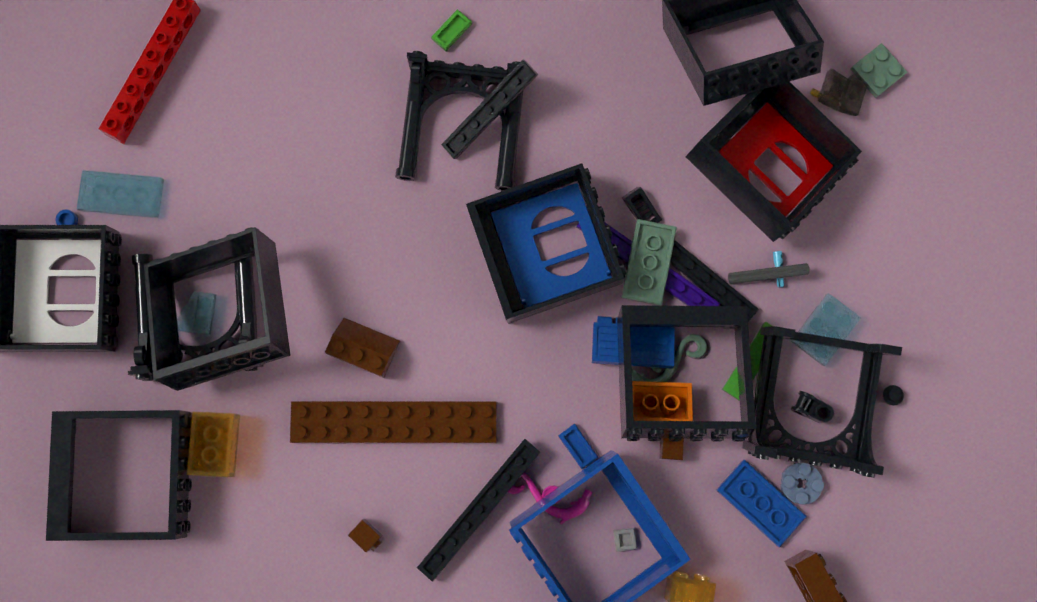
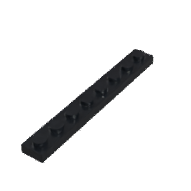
(478, 510)

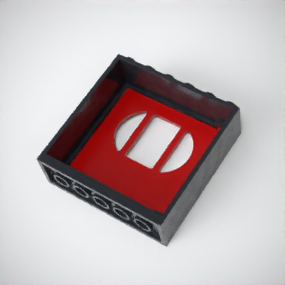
(787, 120)

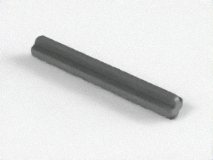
(768, 273)

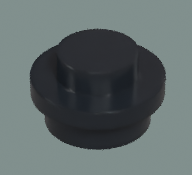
(893, 395)

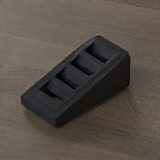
(647, 204)

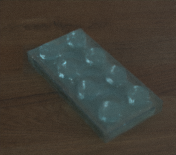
(120, 194)

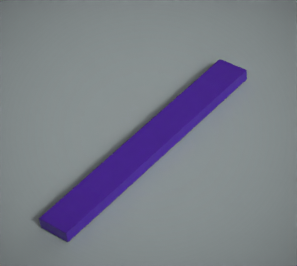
(675, 283)

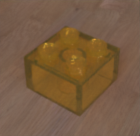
(684, 588)

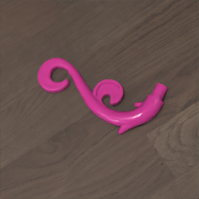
(564, 514)

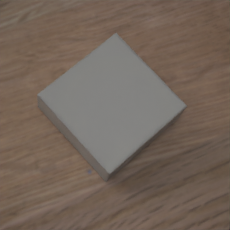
(625, 539)

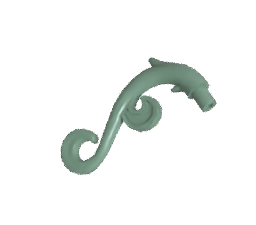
(669, 372)

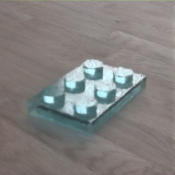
(828, 320)

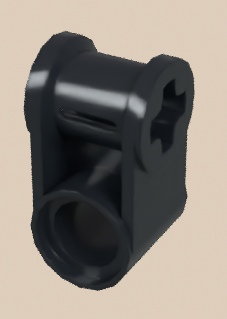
(808, 406)

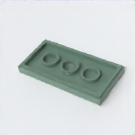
(649, 262)

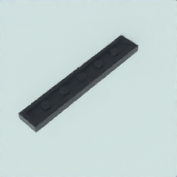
(489, 109)
(708, 280)

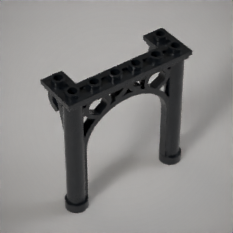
(416, 109)
(244, 318)

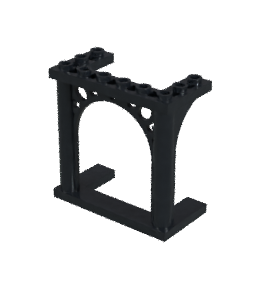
(859, 452)

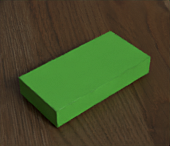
(451, 30)

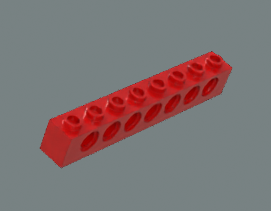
(149, 69)

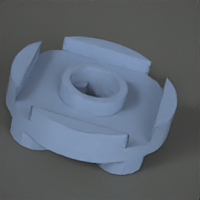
(813, 483)

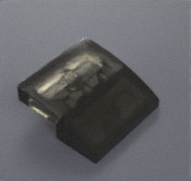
(842, 93)

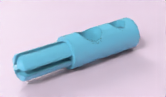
(778, 261)

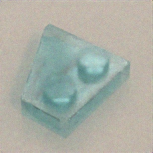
(197, 314)

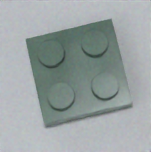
(878, 70)

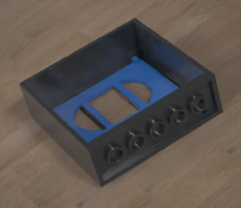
(516, 236)

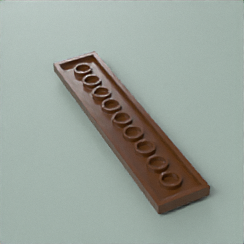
(393, 422)

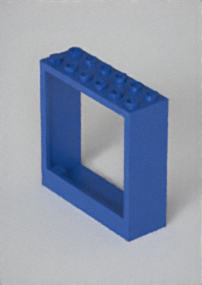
(641, 508)

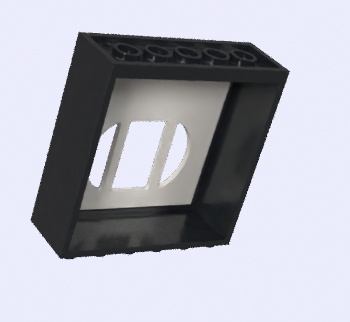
(25, 287)

